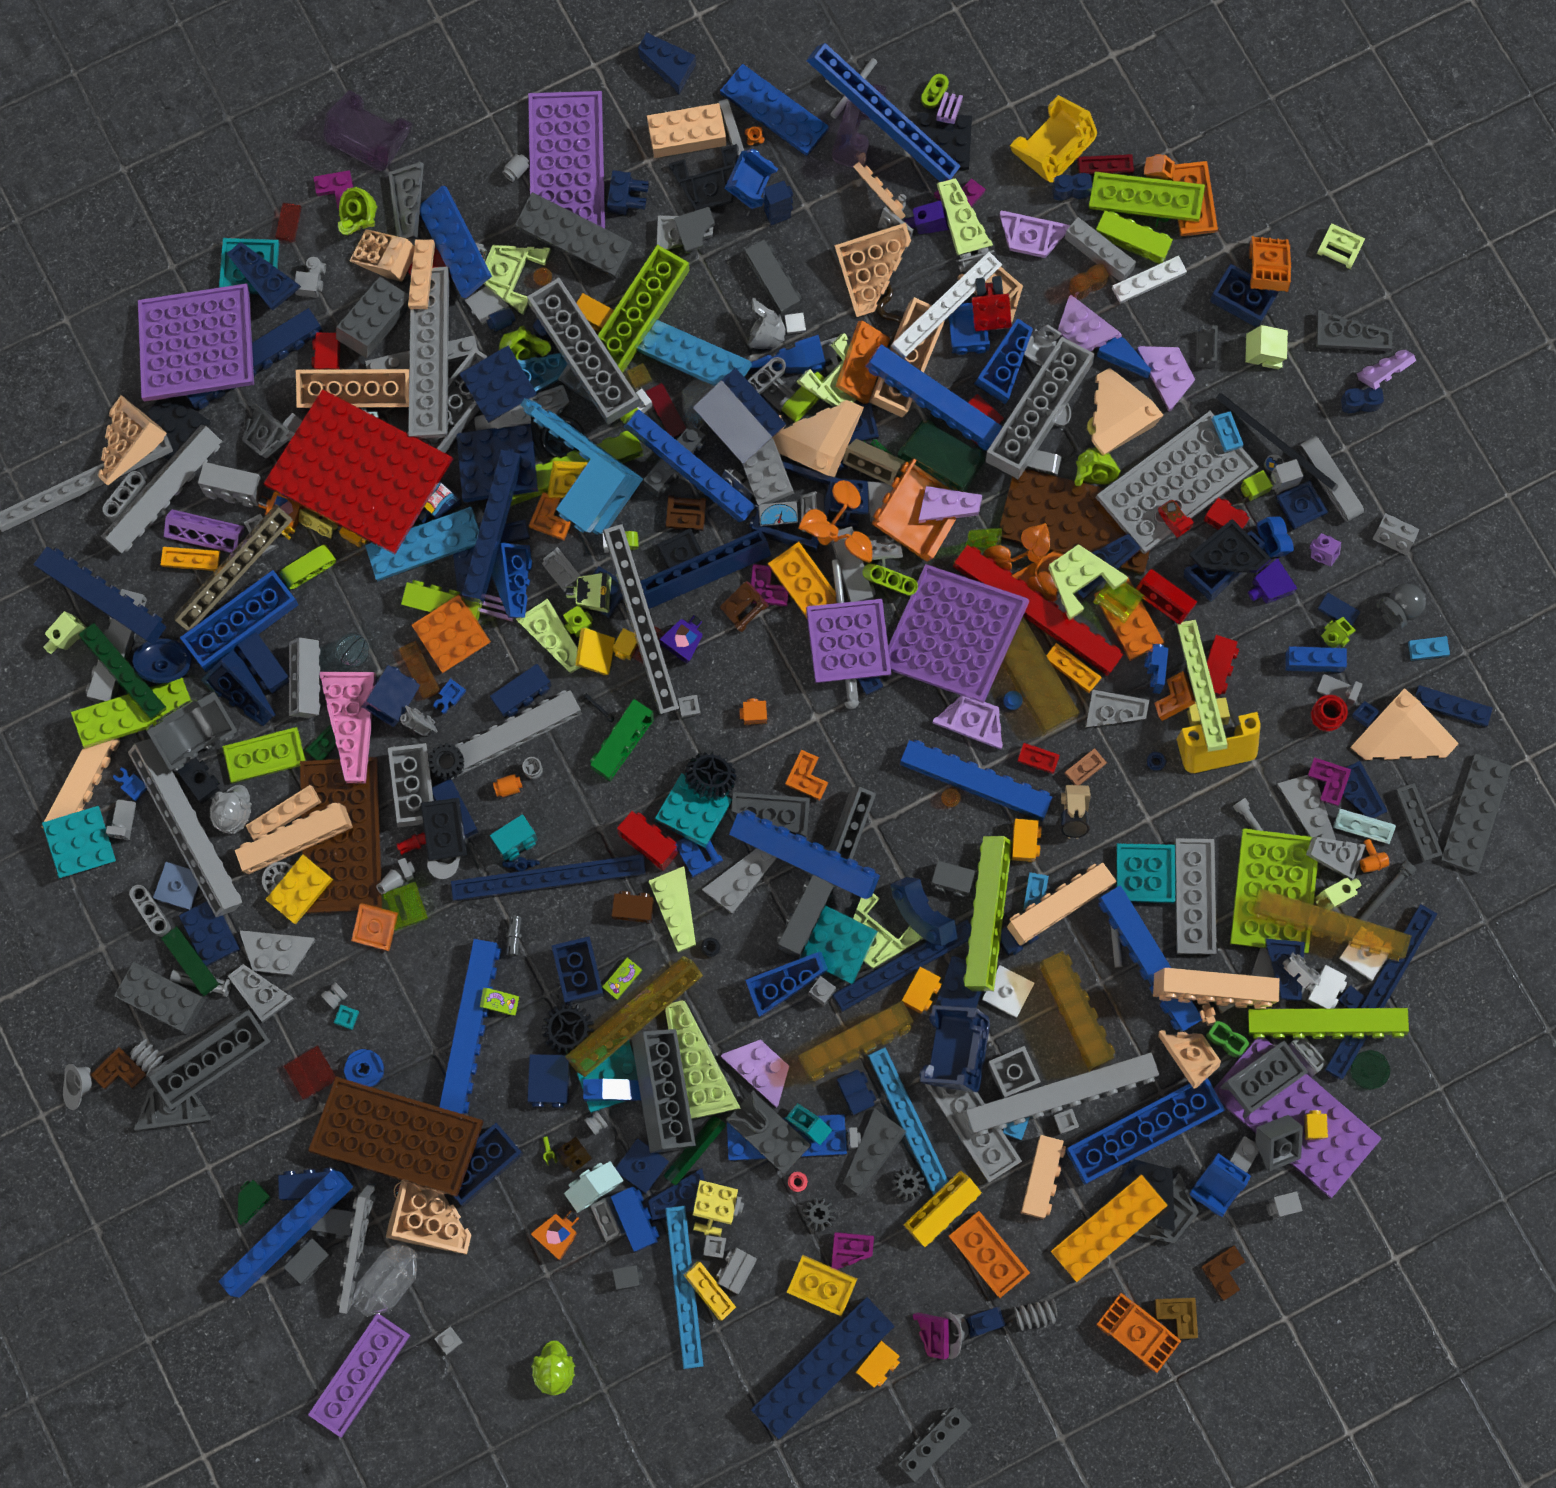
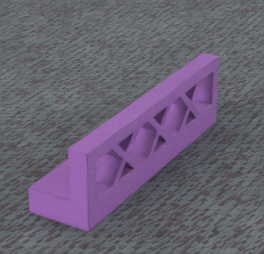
(205, 525)

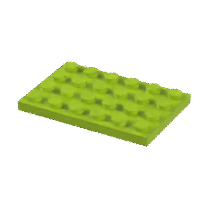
(1277, 865)

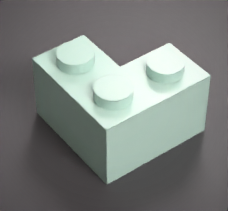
(592, 1185)

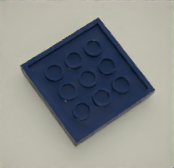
(480, 455)

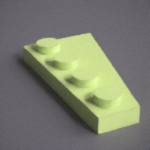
(964, 226)
(551, 633)
(674, 903)

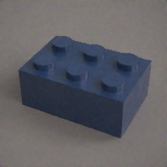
(1239, 299)
(577, 970)

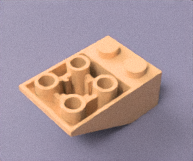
(384, 254)

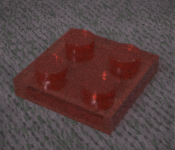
(310, 1072)

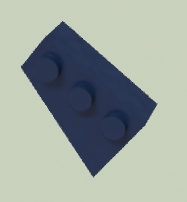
(667, 60)

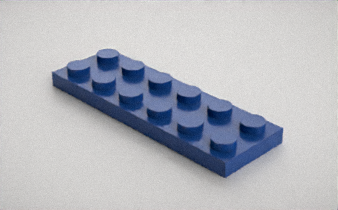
(774, 109)
(454, 242)
(834, 1144)

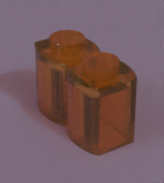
(1092, 280)

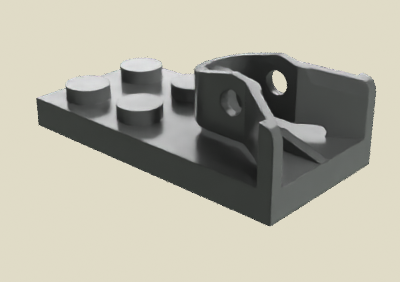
(1265, 1078)
(768, 1133)

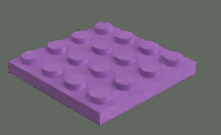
(848, 640)

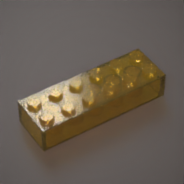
(1038, 681)
(1076, 1011)
(854, 1041)

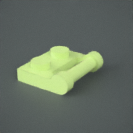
(1344, 241)

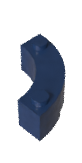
(918, 914)

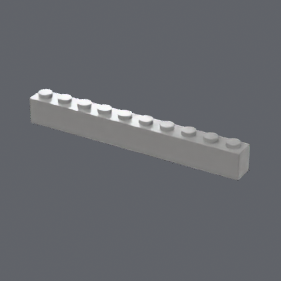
(640, 619)
(185, 828)
(1061, 1093)

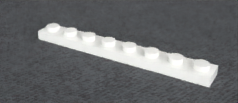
(945, 306)

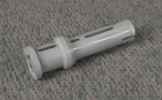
(183, 978)

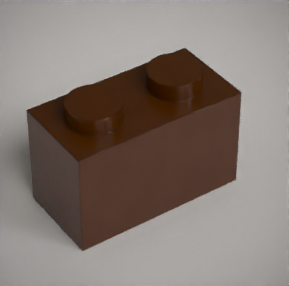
(632, 907)

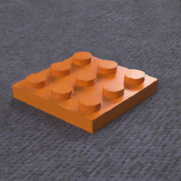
(451, 633)

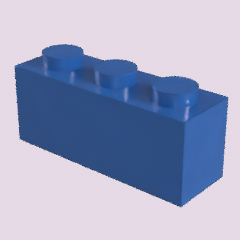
(1316, 659)
(635, 1218)

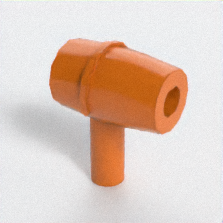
(1375, 861)

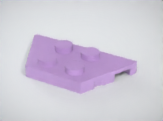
(1031, 234)
(1084, 326)
(1168, 372)
(973, 720)
(760, 1068)

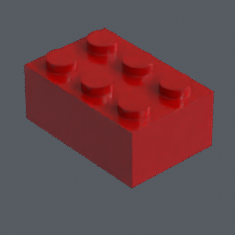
(648, 840)

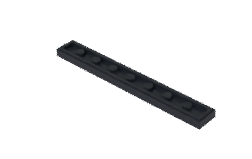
(1276, 441)

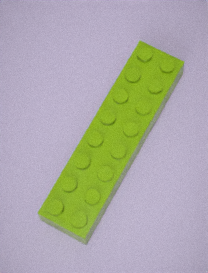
(642, 305)

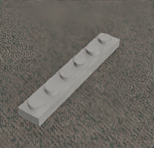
(457, 350)

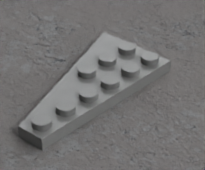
(355, 1244)

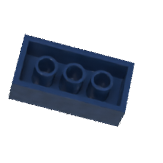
(490, 1158)

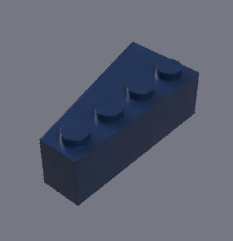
(1214, 582)

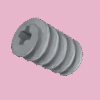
(145, 1057)
(1036, 1314)

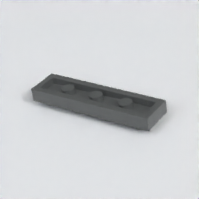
(1418, 822)

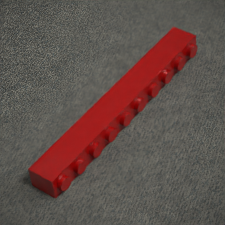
(1041, 612)

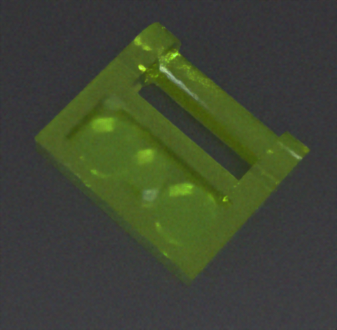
(984, 537)
(1124, 595)
(411, 903)

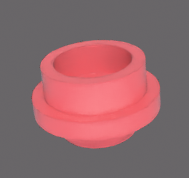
(802, 1177)

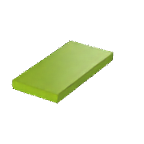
(264, 755)

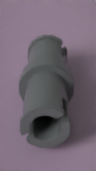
(513, 935)

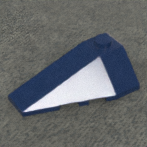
(236, 683)

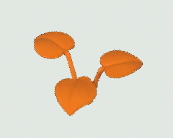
(816, 523)
(1038, 542)

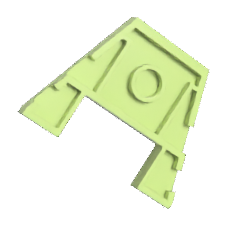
(506, 266)
(826, 389)
(1077, 570)
(885, 944)

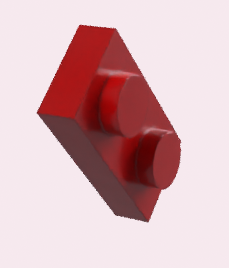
(1038, 758)

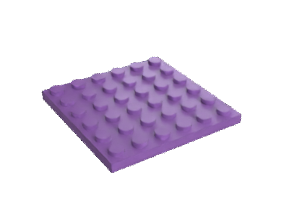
(195, 342)
(955, 633)

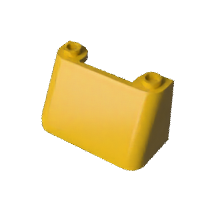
(1057, 140)

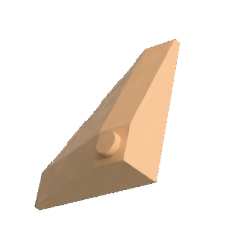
(870, 263)
(1121, 412)
(129, 439)
(820, 439)
(1404, 731)
(427, 1220)

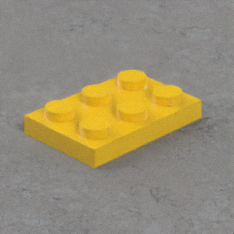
(299, 889)
(822, 1285)

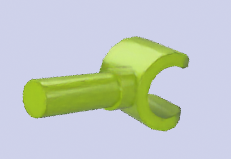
(548, 1154)

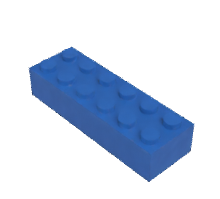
(238, 619)

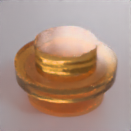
(542, 276)
(950, 797)

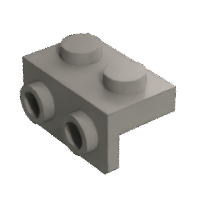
(1396, 534)

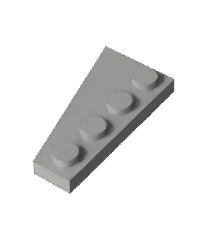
(1304, 799)

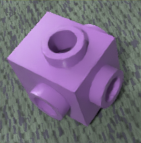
(1325, 549)

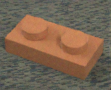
(1085, 767)

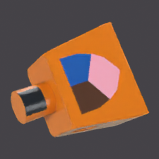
(557, 1234)

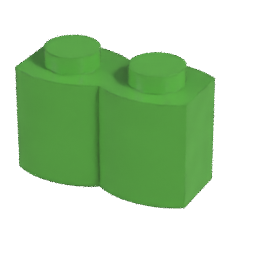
(1231, 1042)

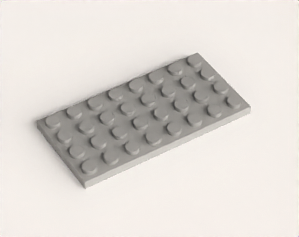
(1185, 469)

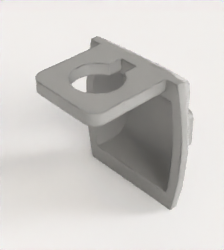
(1041, 345)

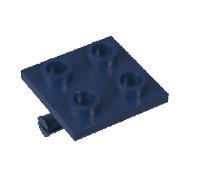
(835, 506)

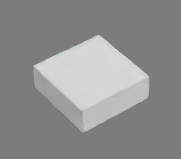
(795, 323)

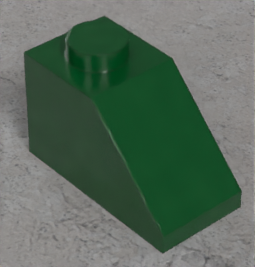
(251, 1201)

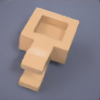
(1207, 1014)

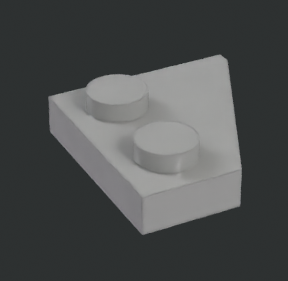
(553, 400)

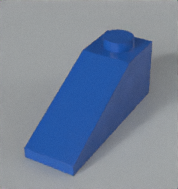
(1123, 355)
(611, 1090)

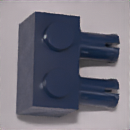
(619, 193)

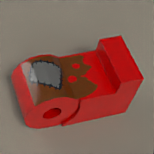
(1175, 518)

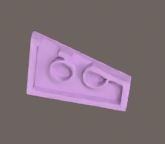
(1382, 371)
(946, 503)

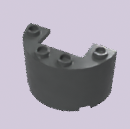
(190, 729)

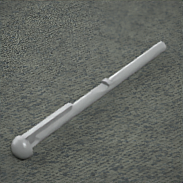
(851, 685)

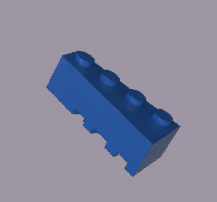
(1003, 366)
(779, 984)

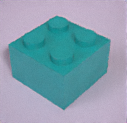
(514, 838)

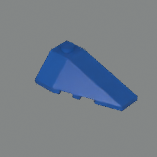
(805, 356)
(511, 577)

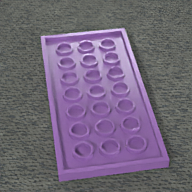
(568, 151)
(1325, 1161)

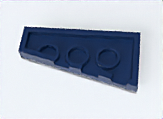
(1114, 554)

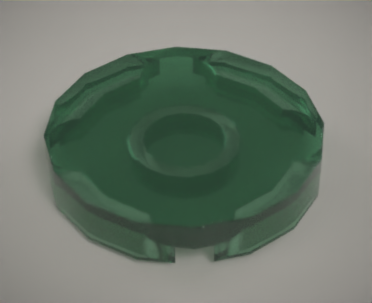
(1370, 1069)

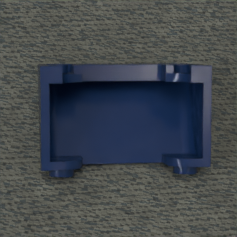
(957, 1048)

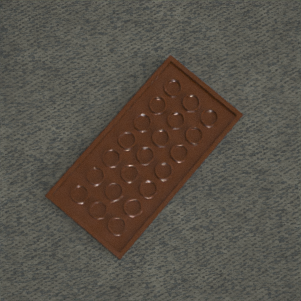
(1069, 512)
(355, 854)
(396, 1136)

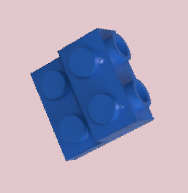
(1156, 664)

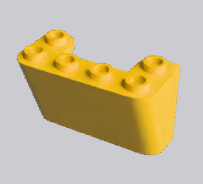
(1240, 748)

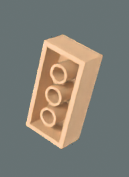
(686, 130)

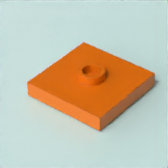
(374, 927)

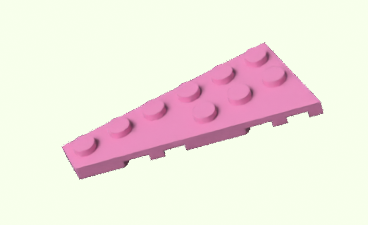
(350, 722)

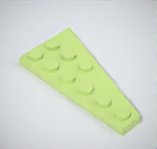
(704, 1080)

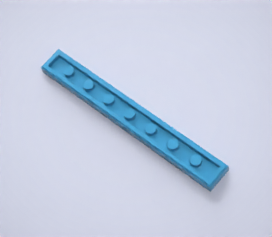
(908, 1120)
(684, 1291)

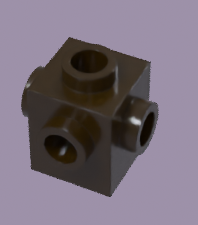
(573, 1155)

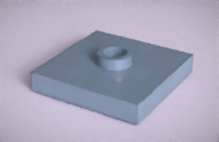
(176, 886)

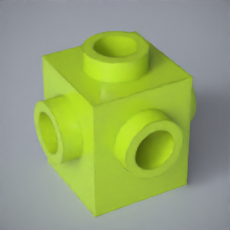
(577, 619)
(1337, 633)

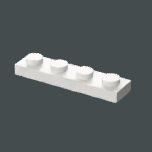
(1149, 279)

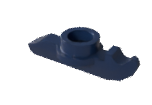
(521, 863)

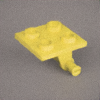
(716, 1204)

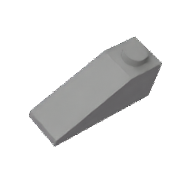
(512, 418)

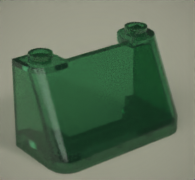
(942, 456)

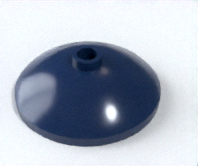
(162, 662)

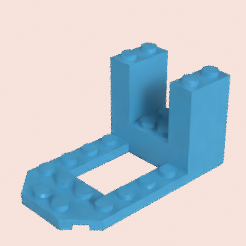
(602, 485)

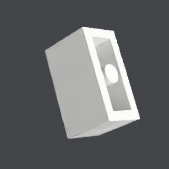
(1325, 993)

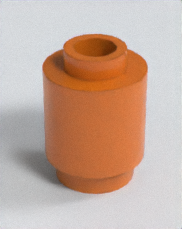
(507, 785)

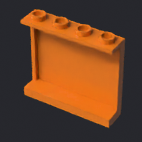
(902, 510)

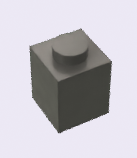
(627, 1277)

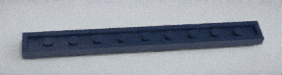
(548, 877)
(1382, 990)

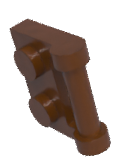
(685, 518)
(740, 601)

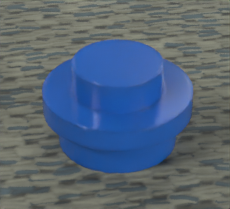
(1013, 700)

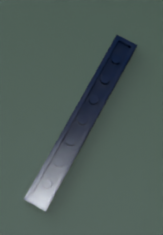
(899, 969)

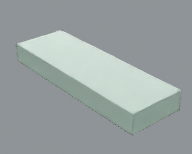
(1364, 826)

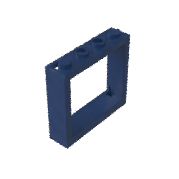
(809, 545)

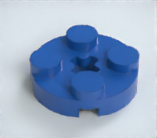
(367, 1058)

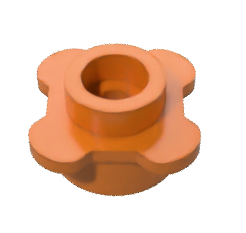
(754, 131)

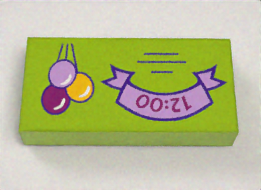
(622, 978)
(499, 1001)

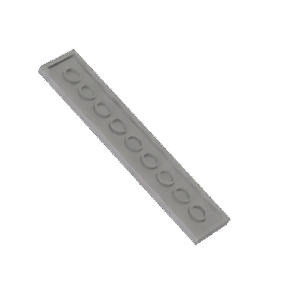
(430, 361)

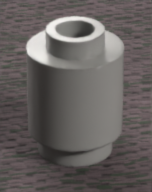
(516, 167)

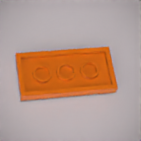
(1199, 174)
(854, 376)
(1137, 633)
(989, 1254)

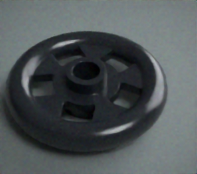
(545, 437)

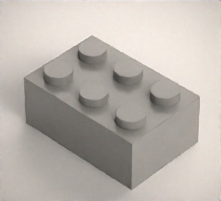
(231, 484)

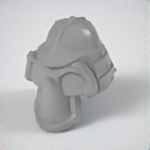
(768, 330)
(231, 809)

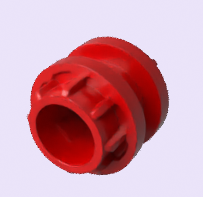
(1331, 702)

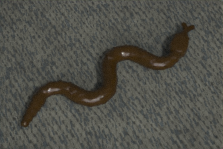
(888, 316)

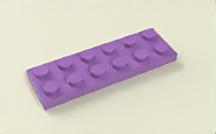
(359, 1375)

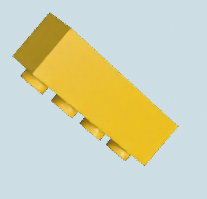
(942, 1208)

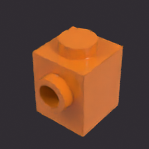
(1159, 167)
(754, 712)

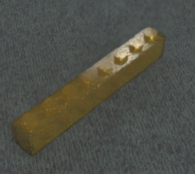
(1331, 924)
(634, 1016)

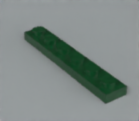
(122, 671)

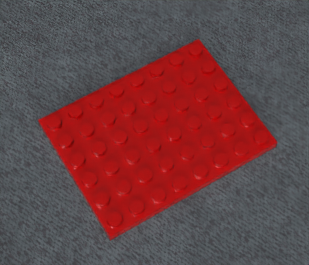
(358, 471)

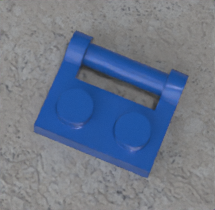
(694, 858)

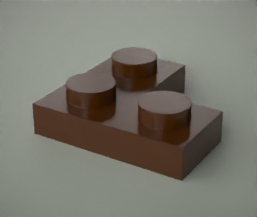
(118, 1065)
(1219, 1271)

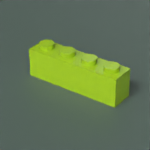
(1134, 237)
(431, 598)

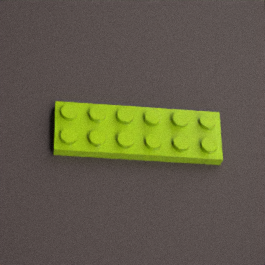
(1147, 196)
(123, 716)

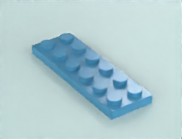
(690, 354)
(426, 544)

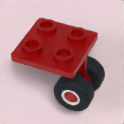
(992, 310)

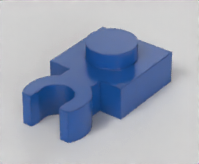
(451, 694)
(132, 785)

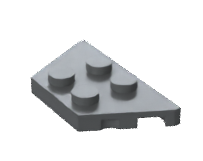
(275, 952)

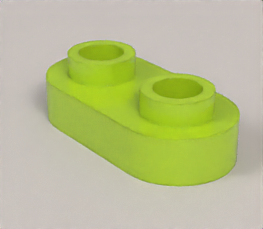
(934, 92)

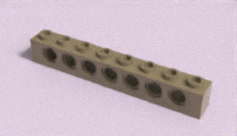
(232, 568)

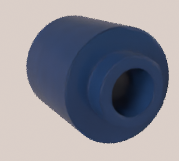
(500, 319)

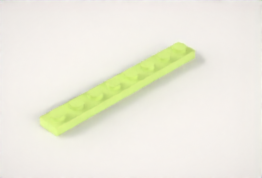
(1202, 686)

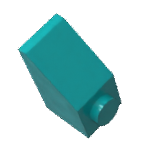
(809, 1124)

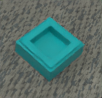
(346, 1017)

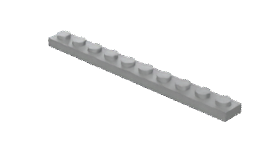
(68, 490)

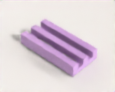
(951, 99)
(492, 613)

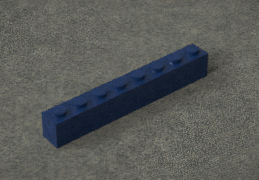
(271, 347)
(492, 526)
(705, 568)
(101, 596)

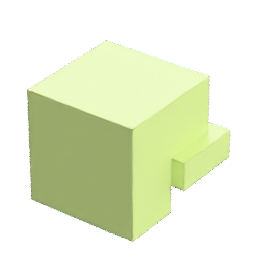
(1266, 346)

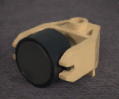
(1075, 817)

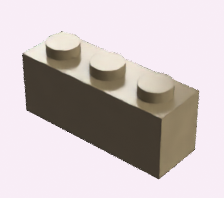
(873, 461)

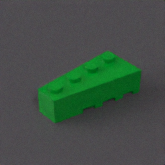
(622, 740)

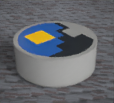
(1272, 461)

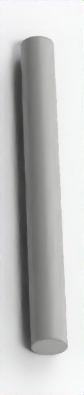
(840, 106)
(1116, 946)

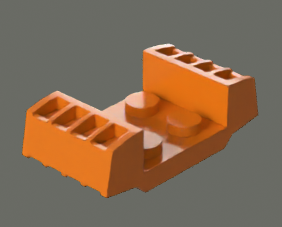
(1270, 264)
(1139, 1332)

